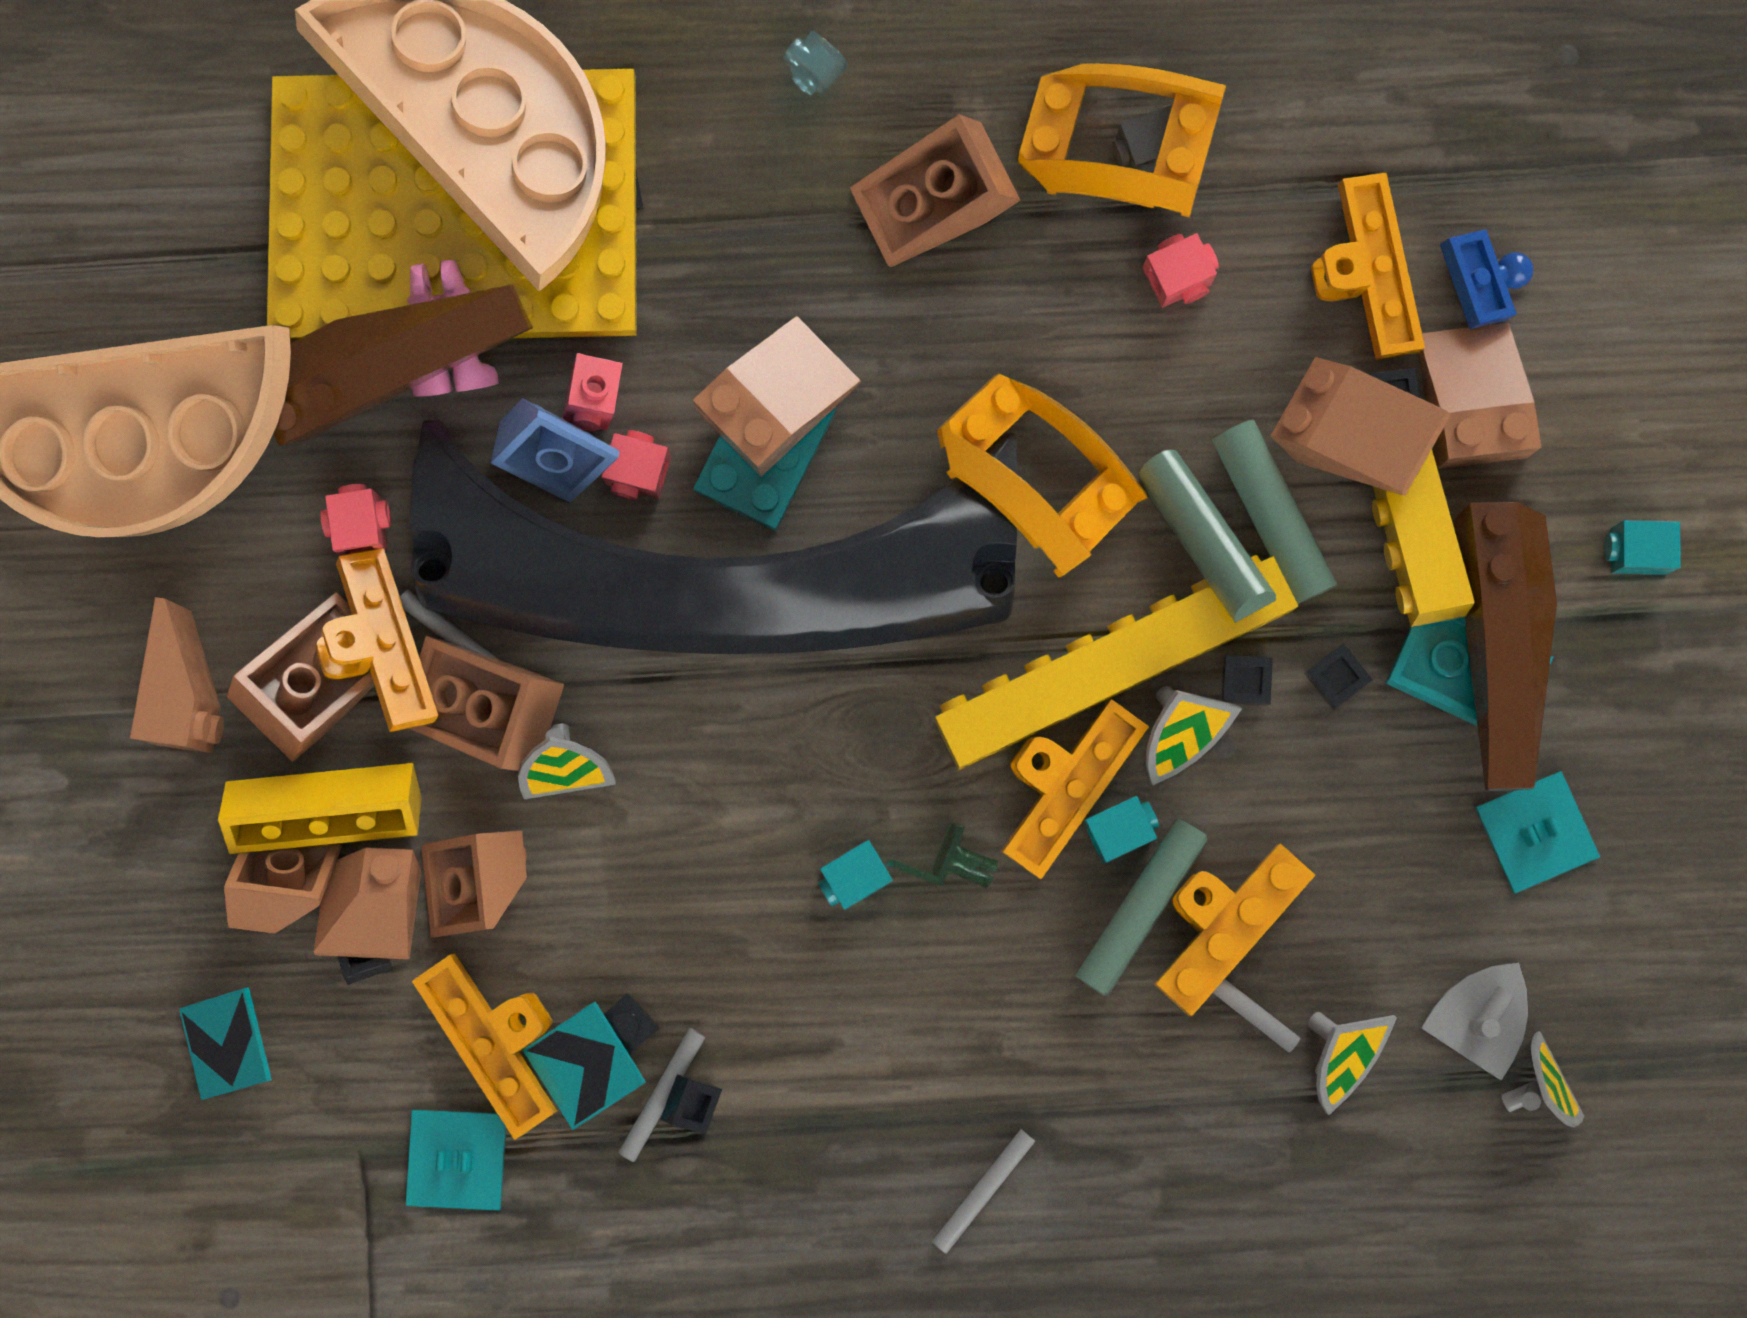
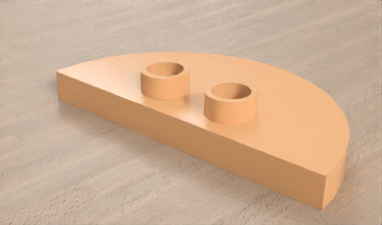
(483, 108)
(139, 430)

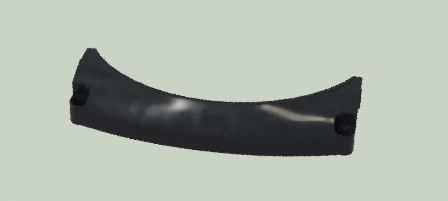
(538, 578)

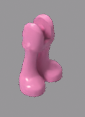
(469, 374)

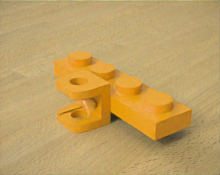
(1372, 267)
(377, 640)
(1068, 784)
(1228, 924)
(491, 1041)

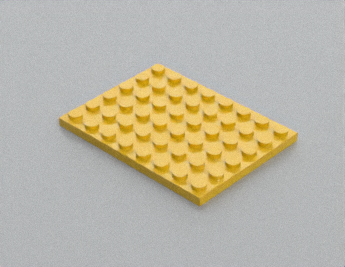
(362, 210)

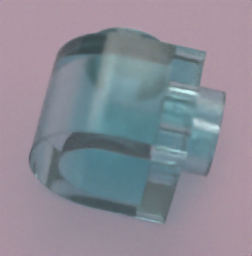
(814, 63)

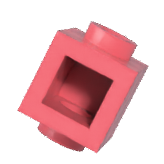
(1181, 269)
(592, 392)
(639, 467)
(356, 520)

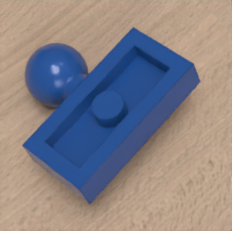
(1482, 280)

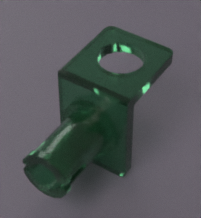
(952, 859)

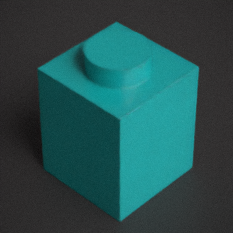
(1644, 547)
(1121, 828)
(854, 876)

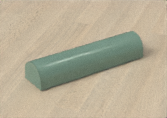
(1274, 510)
(1205, 535)
(1142, 907)

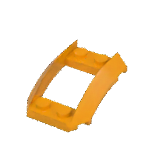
(1180, 156)
(1086, 519)

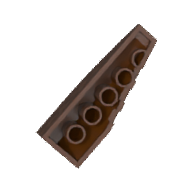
(386, 352)
(1508, 634)

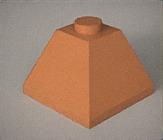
(472, 880)
(277, 886)
(370, 905)

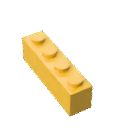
(1423, 550)
(320, 808)

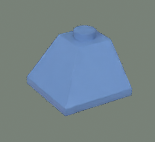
(549, 451)

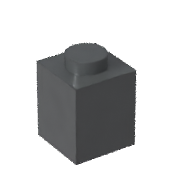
(1141, 140)

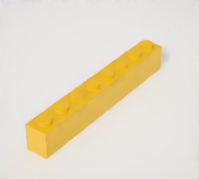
(1100, 668)

